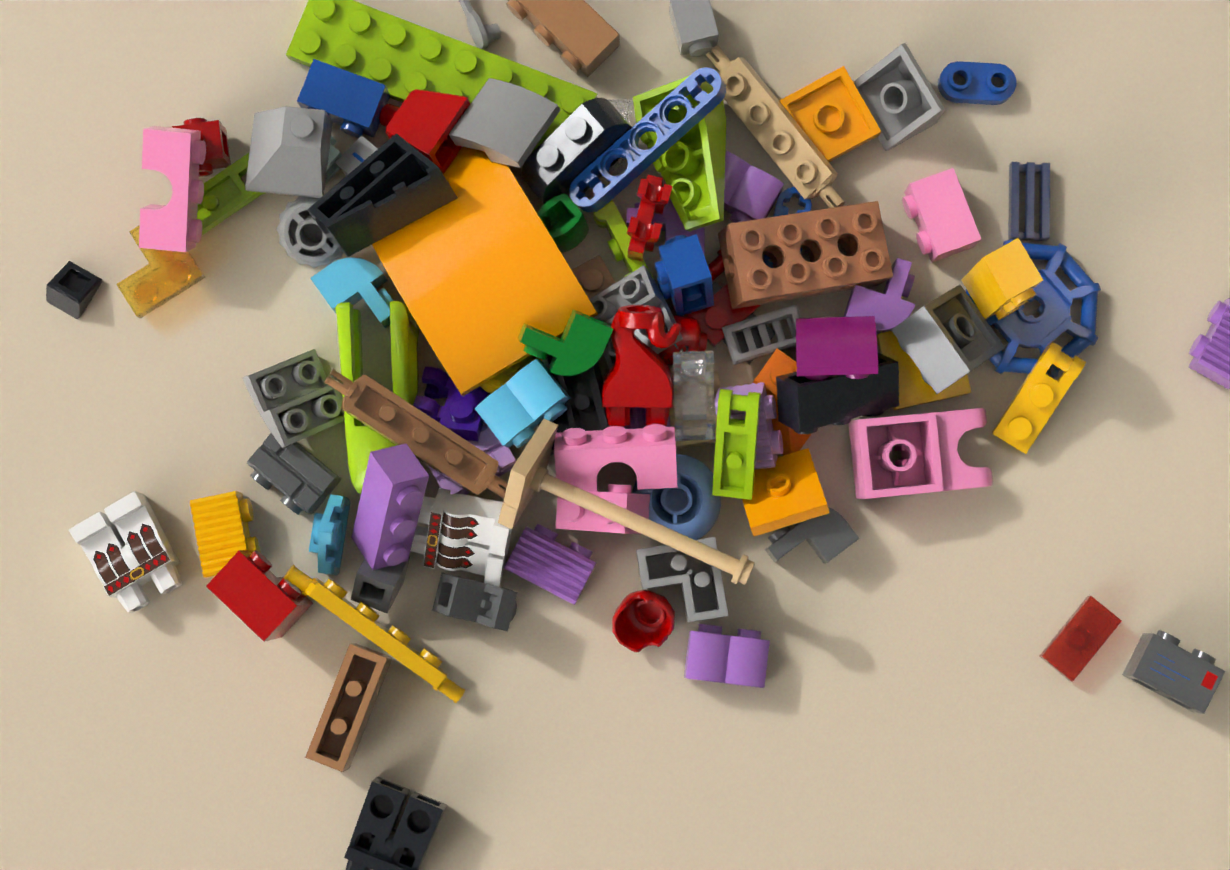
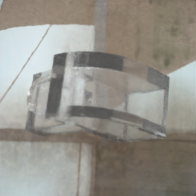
(693, 395)

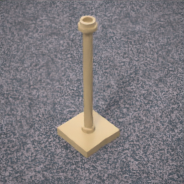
(532, 475)

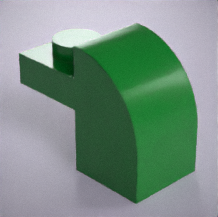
(575, 351)

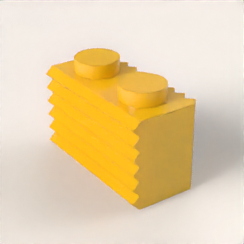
(222, 529)

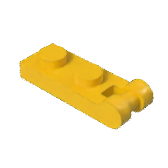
(1037, 398)

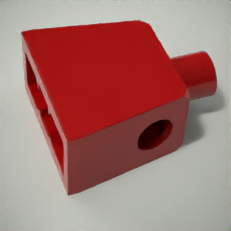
(425, 123)

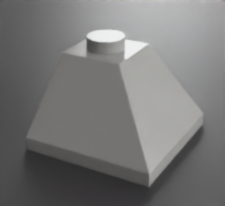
(289, 152)

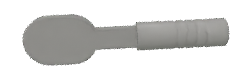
(480, 33)

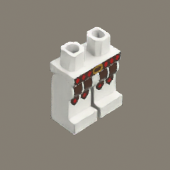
(463, 535)
(129, 550)

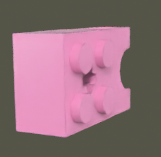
(927, 451)

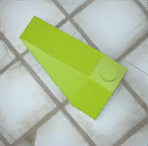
(694, 162)

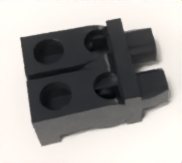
(375, 840)

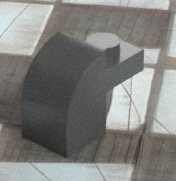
(825, 534)
(475, 601)

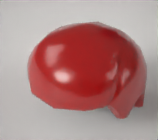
(643, 620)

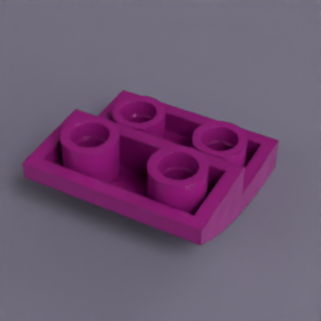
(836, 347)

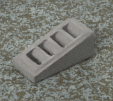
(789, 313)

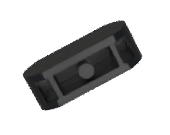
(573, 148)

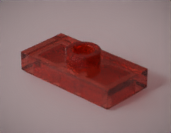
(1080, 638)

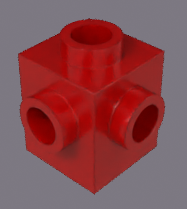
(216, 143)

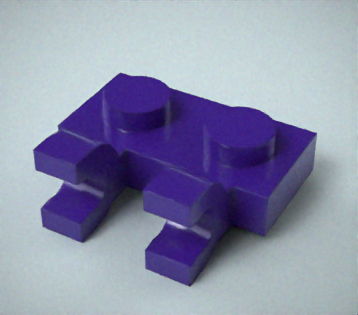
(459, 410)

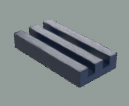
(1030, 170)

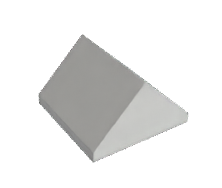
(899, 97)

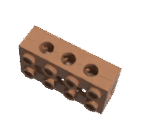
(817, 232)

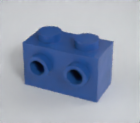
(345, 97)
(684, 275)

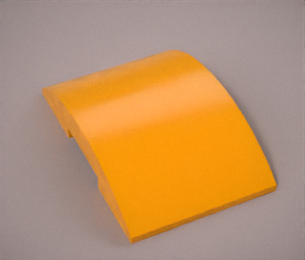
(481, 273)

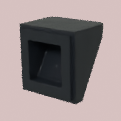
(72, 289)

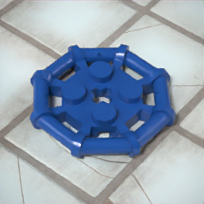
(1053, 310)

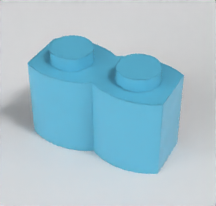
(523, 404)

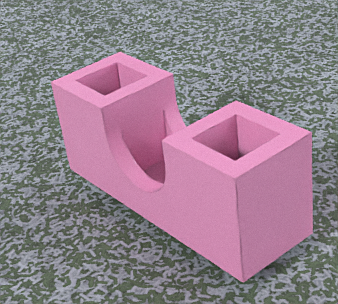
(177, 156)
(646, 450)

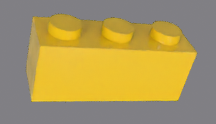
(1002, 280)

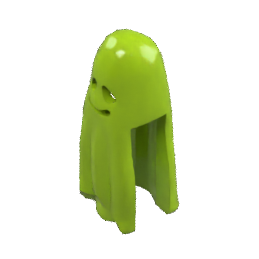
(404, 358)

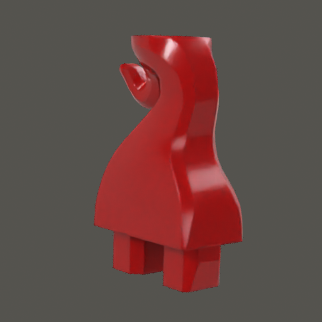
(639, 373)

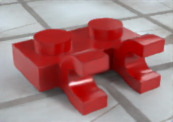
(640, 228)

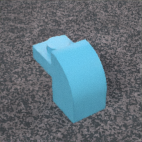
(355, 280)

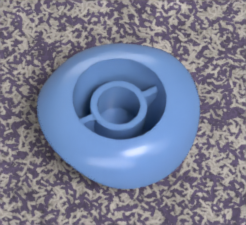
(691, 506)

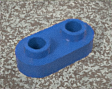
(978, 84)

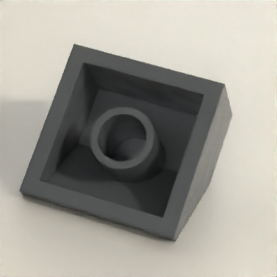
(947, 339)

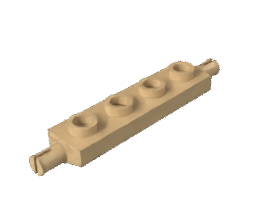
(776, 129)

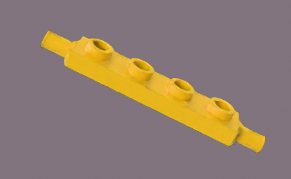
(364, 621)

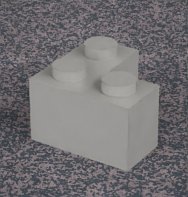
(699, 581)

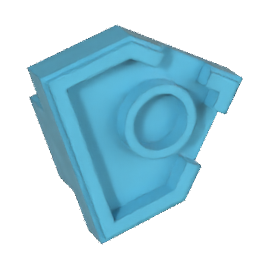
(329, 534)

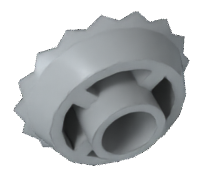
(303, 236)

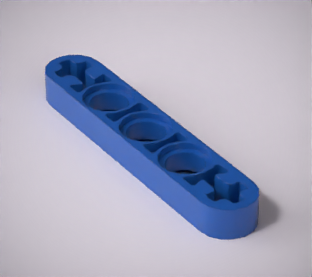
(654, 121)

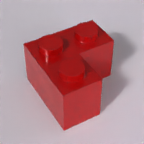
(257, 596)

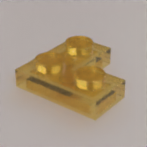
(160, 280)

